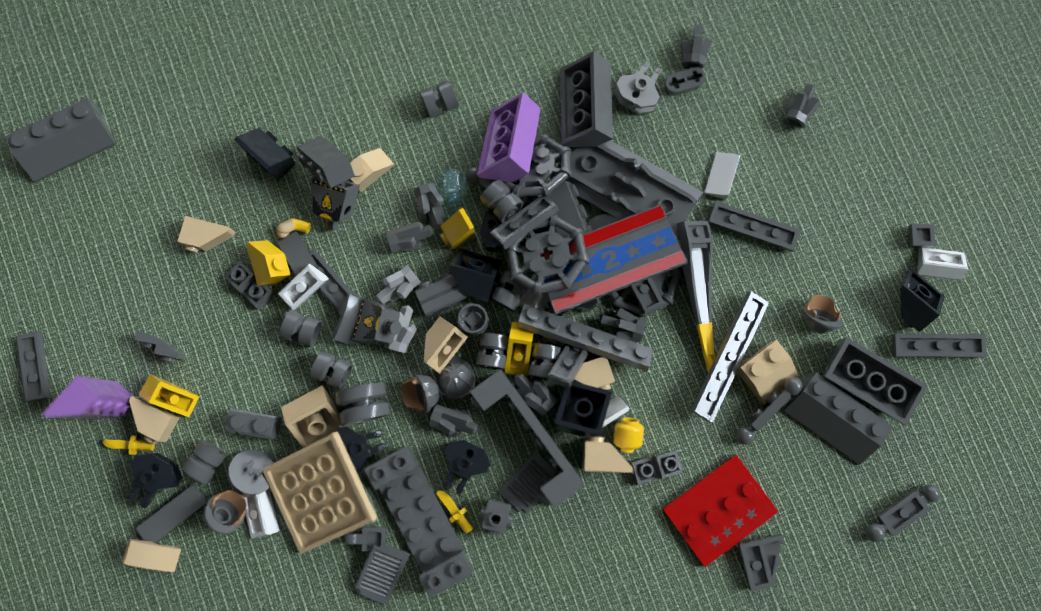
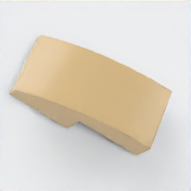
(151, 555)

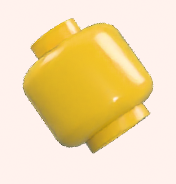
(628, 434)

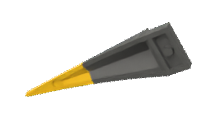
(698, 250)

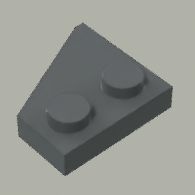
(760, 561)

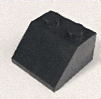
(266, 152)
(583, 410)

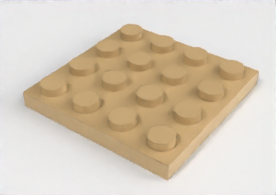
(319, 493)

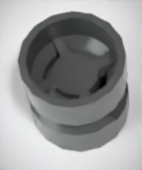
(446, 95)
(499, 199)
(505, 298)
(473, 319)
(299, 328)
(496, 343)
(544, 360)
(324, 366)
(201, 465)

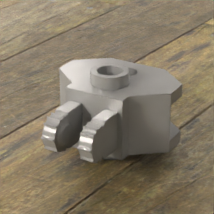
(638, 90)

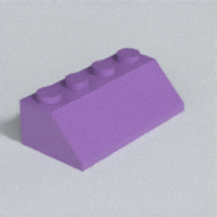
(510, 140)
(90, 400)

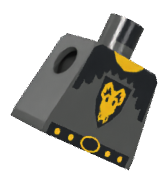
(333, 203)
(376, 323)

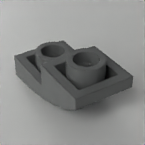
(296, 252)
(245, 282)
(346, 324)
(162, 347)
(656, 467)

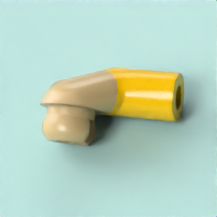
(291, 225)

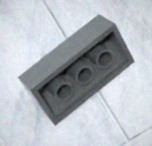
(586, 102)
(61, 139)
(874, 380)
(838, 418)

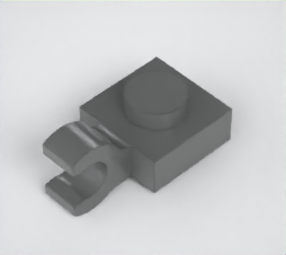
(369, 536)

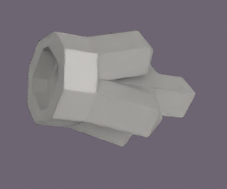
(398, 285)
(402, 340)

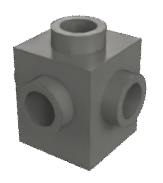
(499, 508)

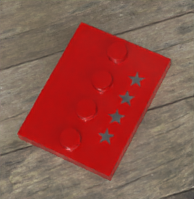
(720, 510)

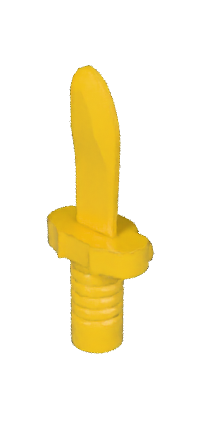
(133, 445)
(457, 515)

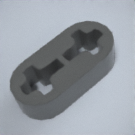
(685, 86)

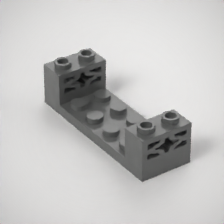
(565, 481)
(421, 520)

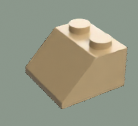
(767, 370)
(311, 417)
(602, 457)

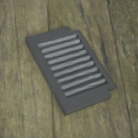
(524, 484)
(381, 572)

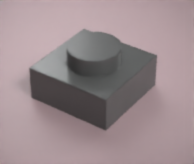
(922, 235)

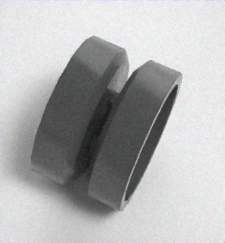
(362, 402)

